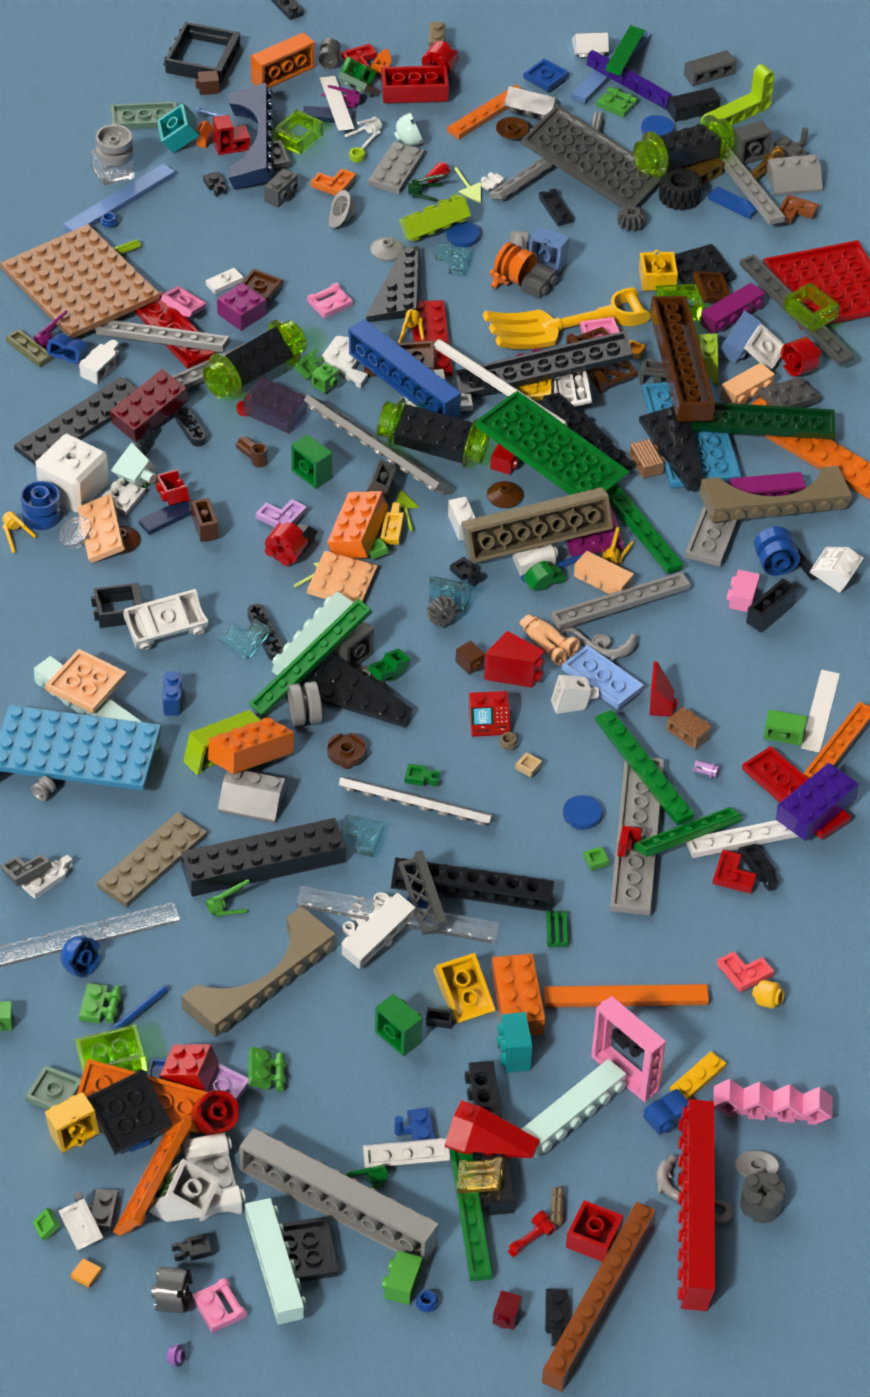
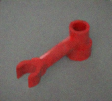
(542, 1224)

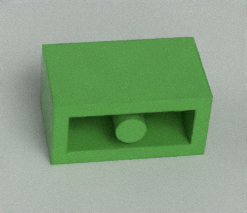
(784, 727)
(402, 1277)

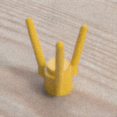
(412, 320)
(12, 522)
(613, 554)

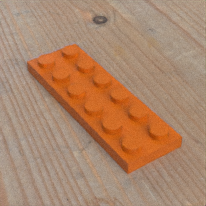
(174, 1097)
(153, 1177)

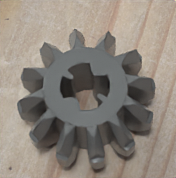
(631, 218)
(442, 610)

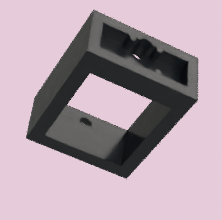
(114, 594)

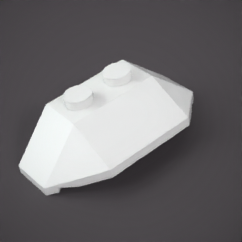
(574, 388)

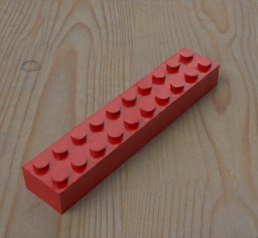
(697, 1206)

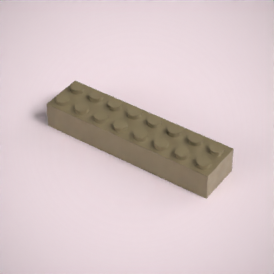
(537, 525)

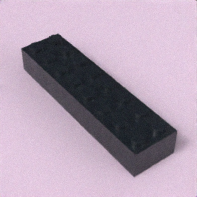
(263, 856)

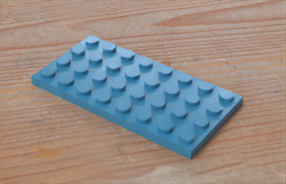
(713, 447)
(77, 747)

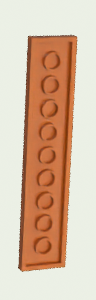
(827, 453)

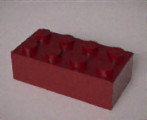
(149, 405)

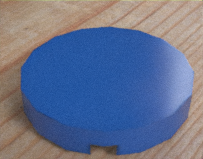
(657, 124)
(462, 234)
(582, 812)

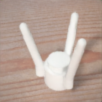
(372, 126)

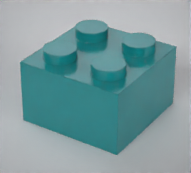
(178, 128)
(514, 1042)

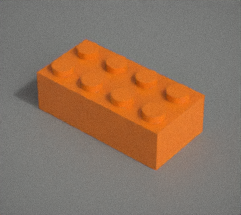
(283, 61)
(358, 524)
(250, 745)
(518, 989)

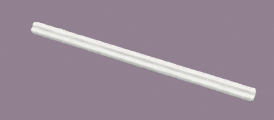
(482, 372)

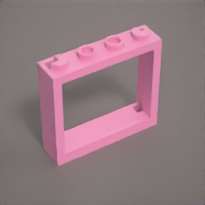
(644, 1083)

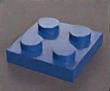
(546, 75)

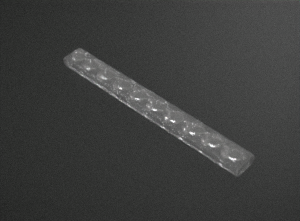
(363, 907)
(98, 930)

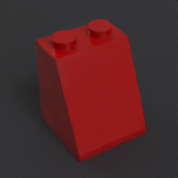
(514, 662)

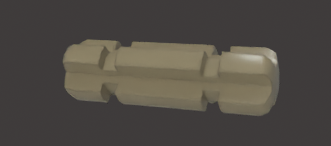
(557, 1206)

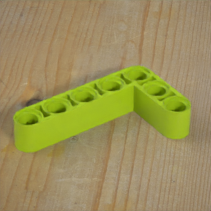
(752, 103)

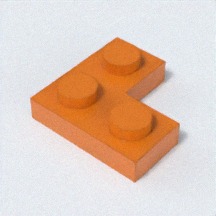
(331, 185)

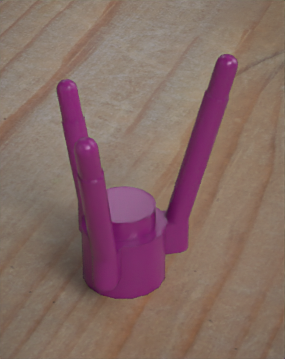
(351, 97)
(44, 335)

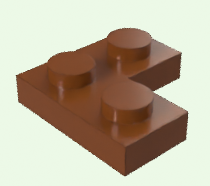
(793, 205)

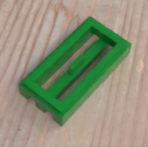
(556, 916)

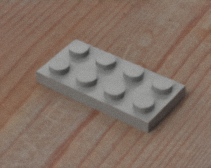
(396, 167)
(710, 539)

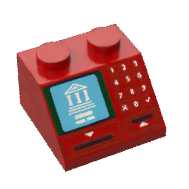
(488, 713)

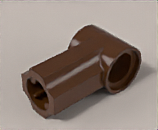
(253, 450)

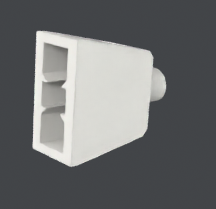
(572, 694)

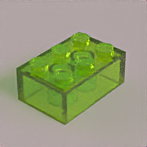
(113, 1047)

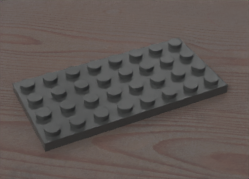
(590, 158)

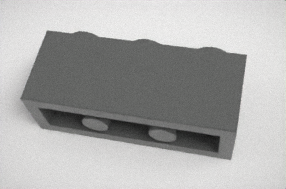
(710, 68)

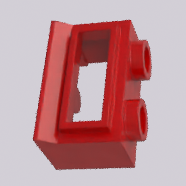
(171, 488)

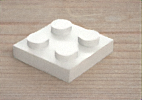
(764, 347)

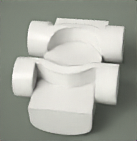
(492, 182)

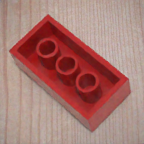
(414, 84)

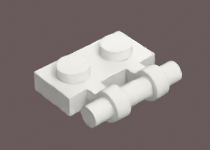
(128, 496)

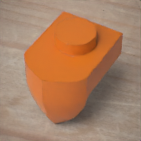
(383, 60)

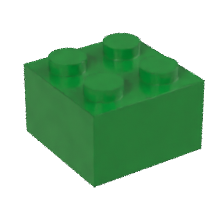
(311, 461)
(398, 1024)

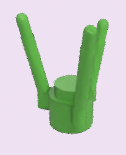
(217, 904)

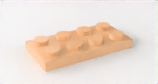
(107, 532)

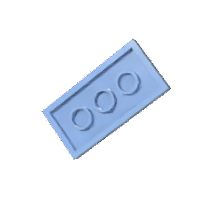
(612, 682)

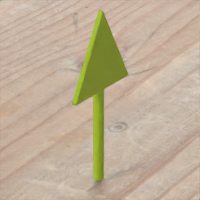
(406, 502)

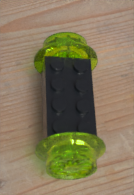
(684, 147)
(254, 359)
(432, 433)

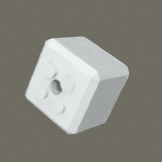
(75, 469)

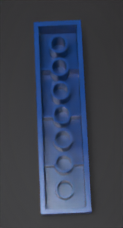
(402, 370)

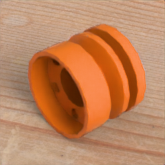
(514, 262)

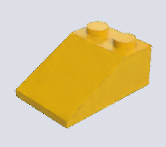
(464, 988)

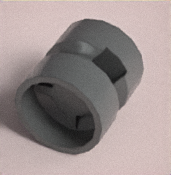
(329, 53)

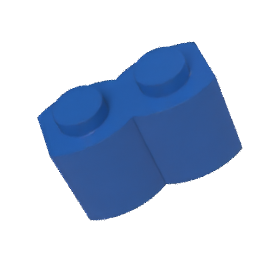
(65, 347)
(172, 693)
(665, 1112)

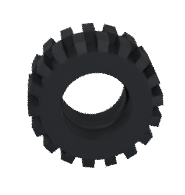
(680, 189)

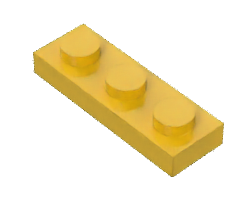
(699, 1075)

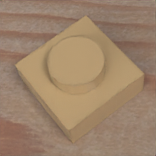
(528, 764)

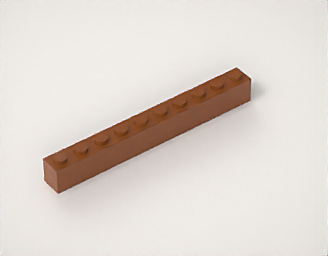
(598, 1297)

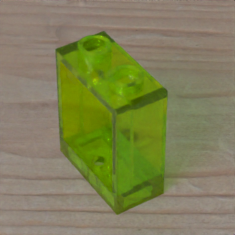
(298, 144)
(688, 290)
(812, 321)

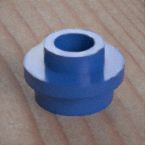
(108, 219)
(426, 1296)

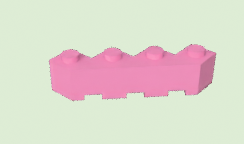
(762, 1102)

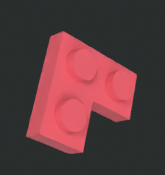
(744, 975)

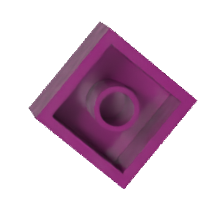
(241, 306)

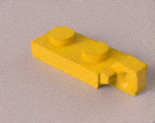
(392, 525)

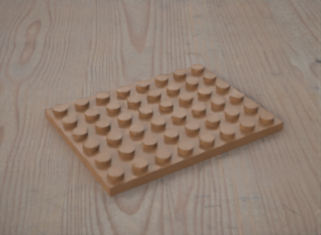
(80, 276)

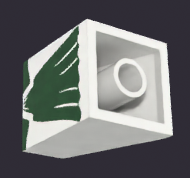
(184, 1193)

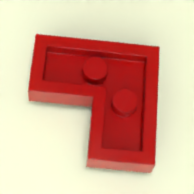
(360, 54)
(729, 876)

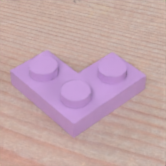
(289, 513)

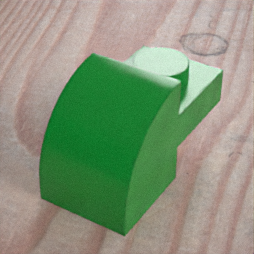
(358, 71)
(542, 575)
(391, 666)

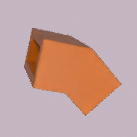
(206, 134)

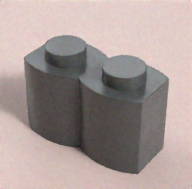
(539, 280)

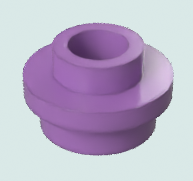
(176, 1355)

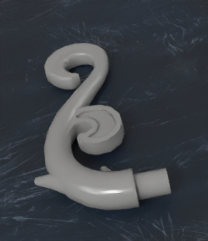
(601, 639)
(664, 1185)

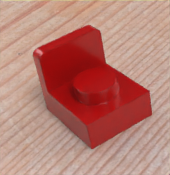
(628, 835)

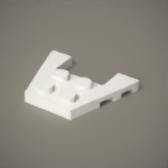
(338, 356)

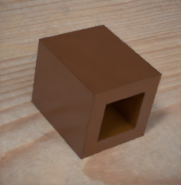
(207, 82)
(470, 657)

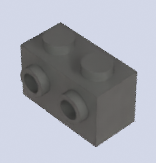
(281, 187)
(382, 478)

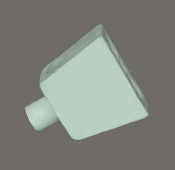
(134, 467)

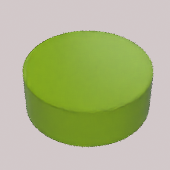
(357, 154)

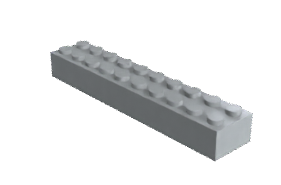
(337, 1196)

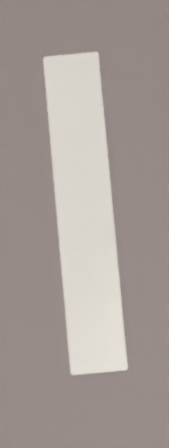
(337, 104)
(820, 711)

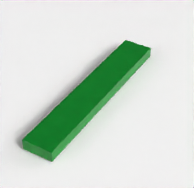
(625, 50)
(688, 832)

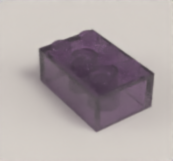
(274, 405)

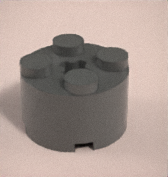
(762, 1197)
(172, 1289)

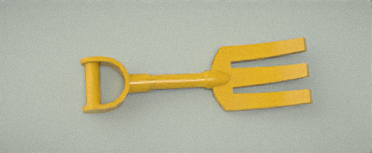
(540, 330)

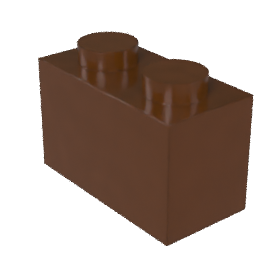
(204, 519)

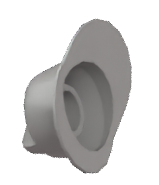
(342, 209)

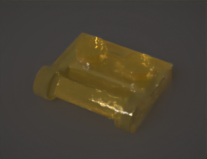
(479, 1175)

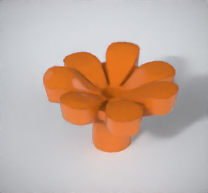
(497, 279)

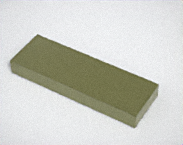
(29, 348)

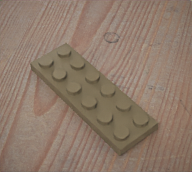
(151, 859)

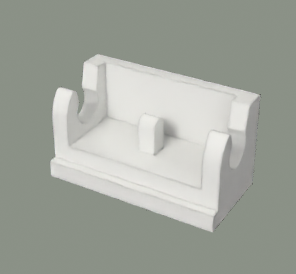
(80, 1224)

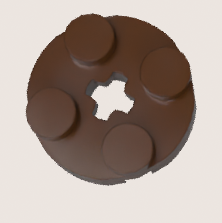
(350, 758)

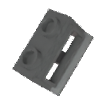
(652, 368)

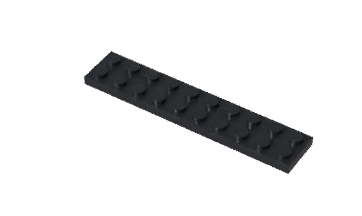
(549, 363)

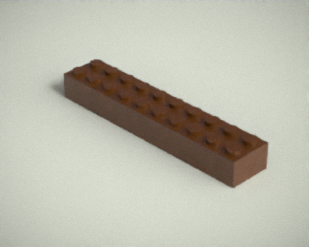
(682, 358)

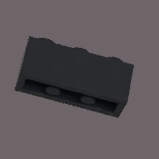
(693, 104)
(771, 605)

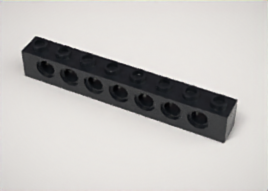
(481, 885)
(484, 1088)

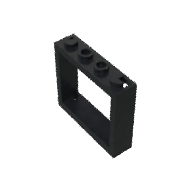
(229, 38)

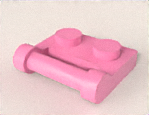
(331, 304)
(213, 1309)

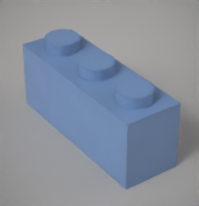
(738, 337)

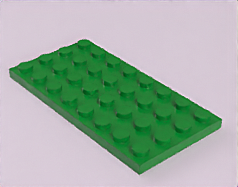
(550, 446)

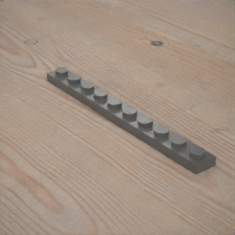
(778, 292)

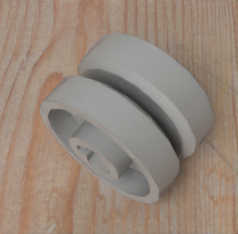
(114, 145)
(304, 703)

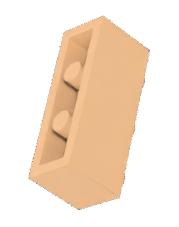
(747, 384)
(602, 573)

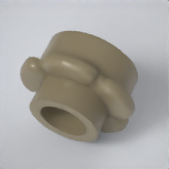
(508, 741)

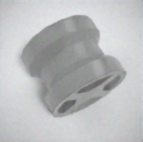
(43, 788)

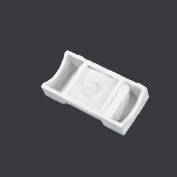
(526, 559)
(165, 618)
(212, 1155)

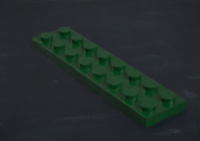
(770, 421)

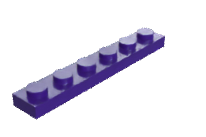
(630, 80)

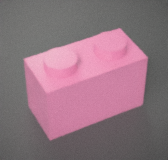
(743, 590)

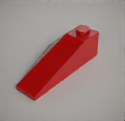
(484, 1132)

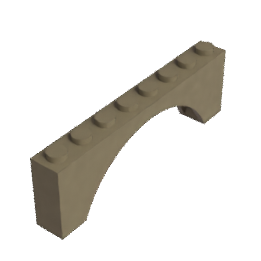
(729, 503)
(221, 1007)

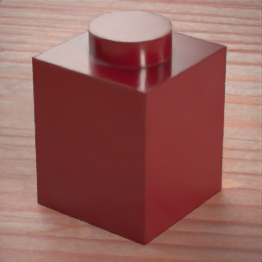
(507, 1310)

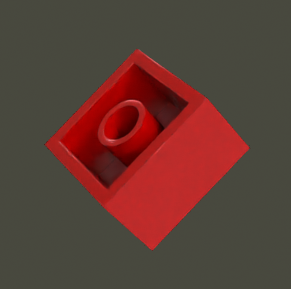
(190, 1065)
(593, 1230)

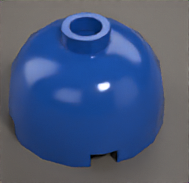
(80, 955)

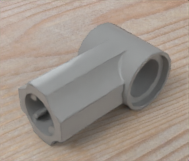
(519, 238)

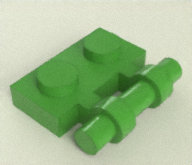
(614, 104)
(94, 1000)
(260, 1069)

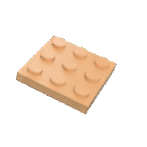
(343, 575)
(85, 681)

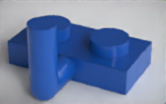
(419, 1125)

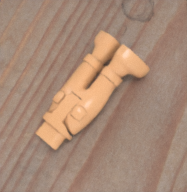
(542, 632)

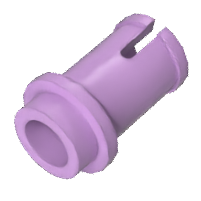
(707, 769)

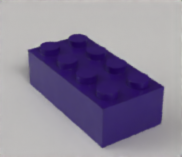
(817, 801)

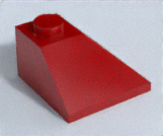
(661, 694)

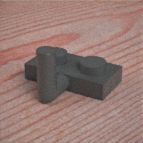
(792, 148)
(103, 1207)

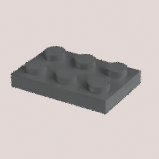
(790, 394)

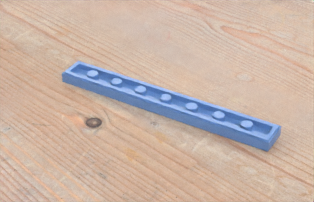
(597, 80)
(121, 198)

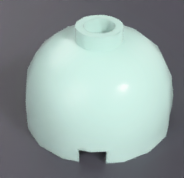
(408, 131)

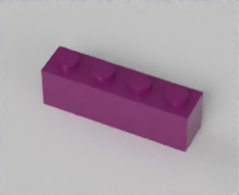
(729, 309)
(770, 485)

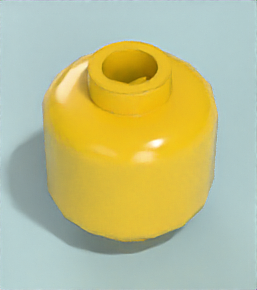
(768, 994)

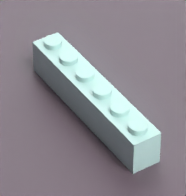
(323, 618)
(576, 1105)
(274, 1261)

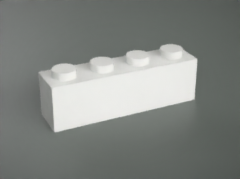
(378, 930)

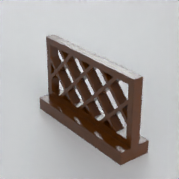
(598, 375)

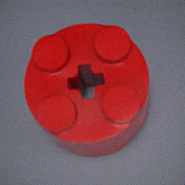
(441, 54)
(800, 356)
(285, 543)
(226, 1113)

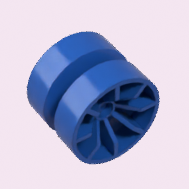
(40, 505)
(776, 551)

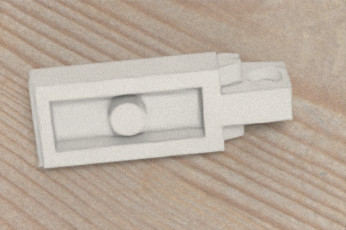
(42, 883)

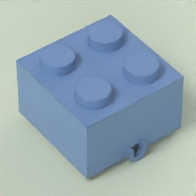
(550, 248)

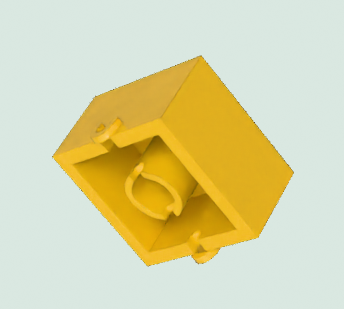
(657, 269)
(72, 1122)

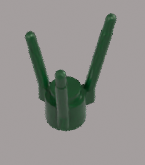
(415, 186)

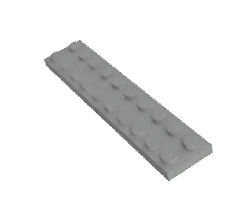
(379, 446)
(635, 872)

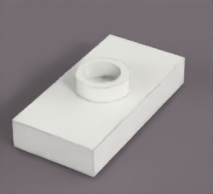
(224, 281)

